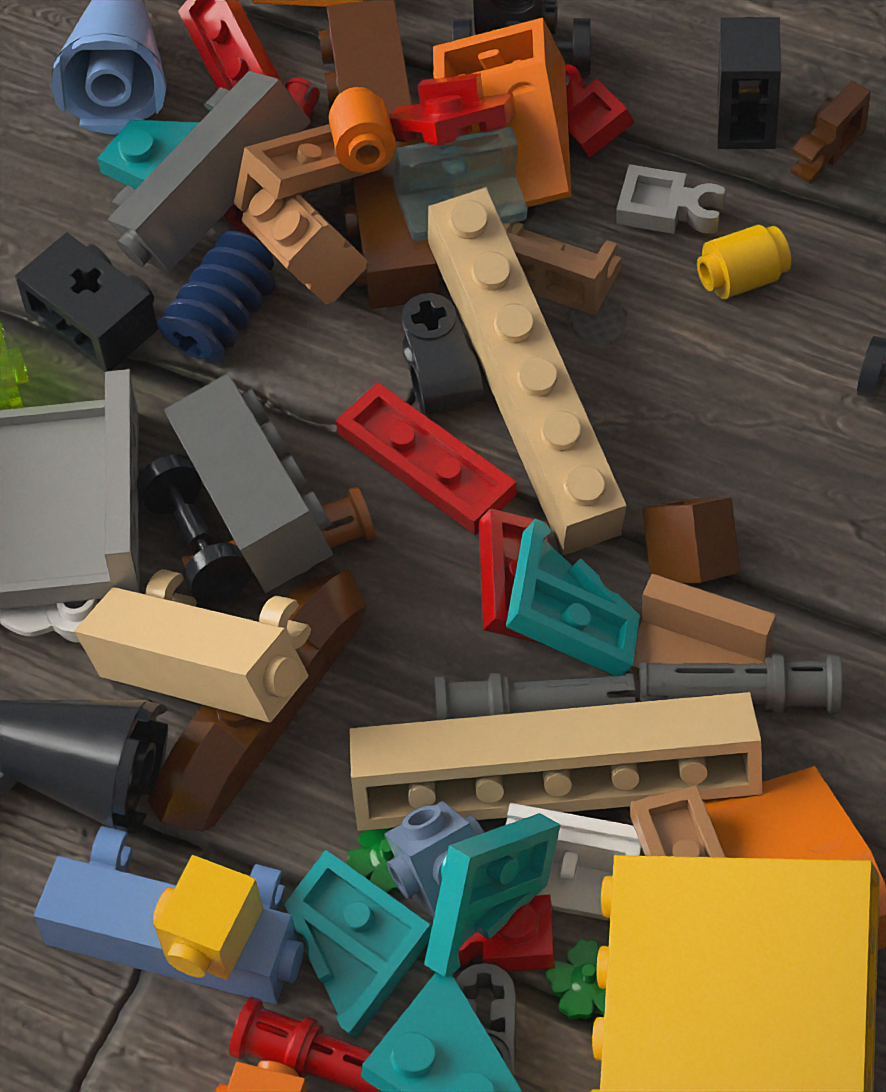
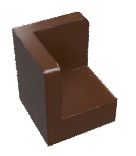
(692, 539)

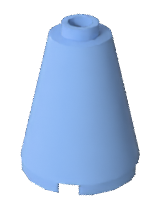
(110, 67)

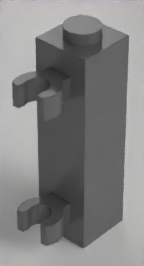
(202, 173)

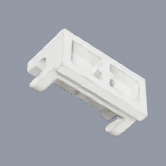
(581, 858)

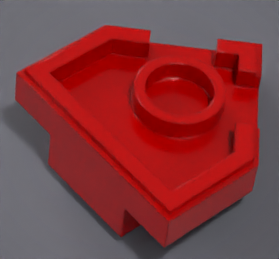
(450, 108)

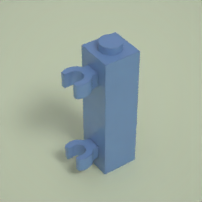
(110, 917)

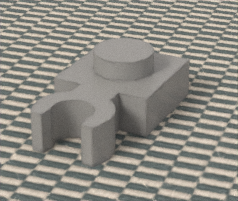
(660, 199)

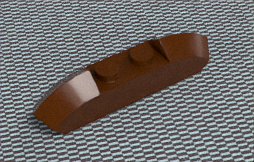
(225, 748)

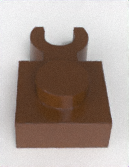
(837, 127)

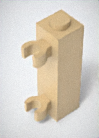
(195, 652)

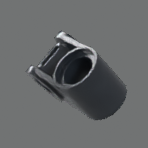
(438, 355)

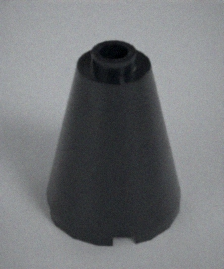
(86, 753)

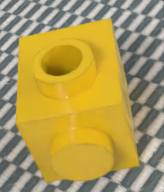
(207, 918)

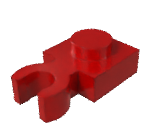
(593, 113)
(521, 943)

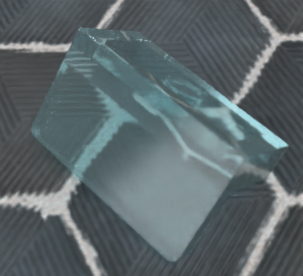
(442, 172)

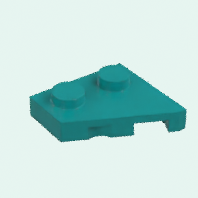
(487, 883)
(438, 1048)

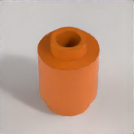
(362, 130)

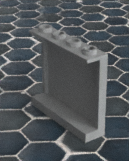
(70, 498)

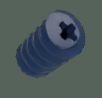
(219, 298)

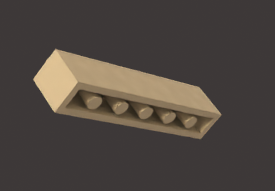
(525, 372)
(556, 758)

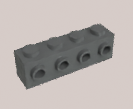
(248, 482)

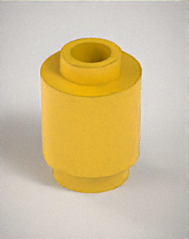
(744, 260)

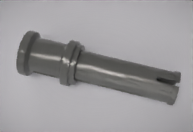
(770, 683)
(501, 697)

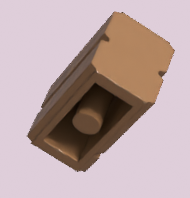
(305, 243)

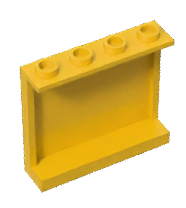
(738, 975)

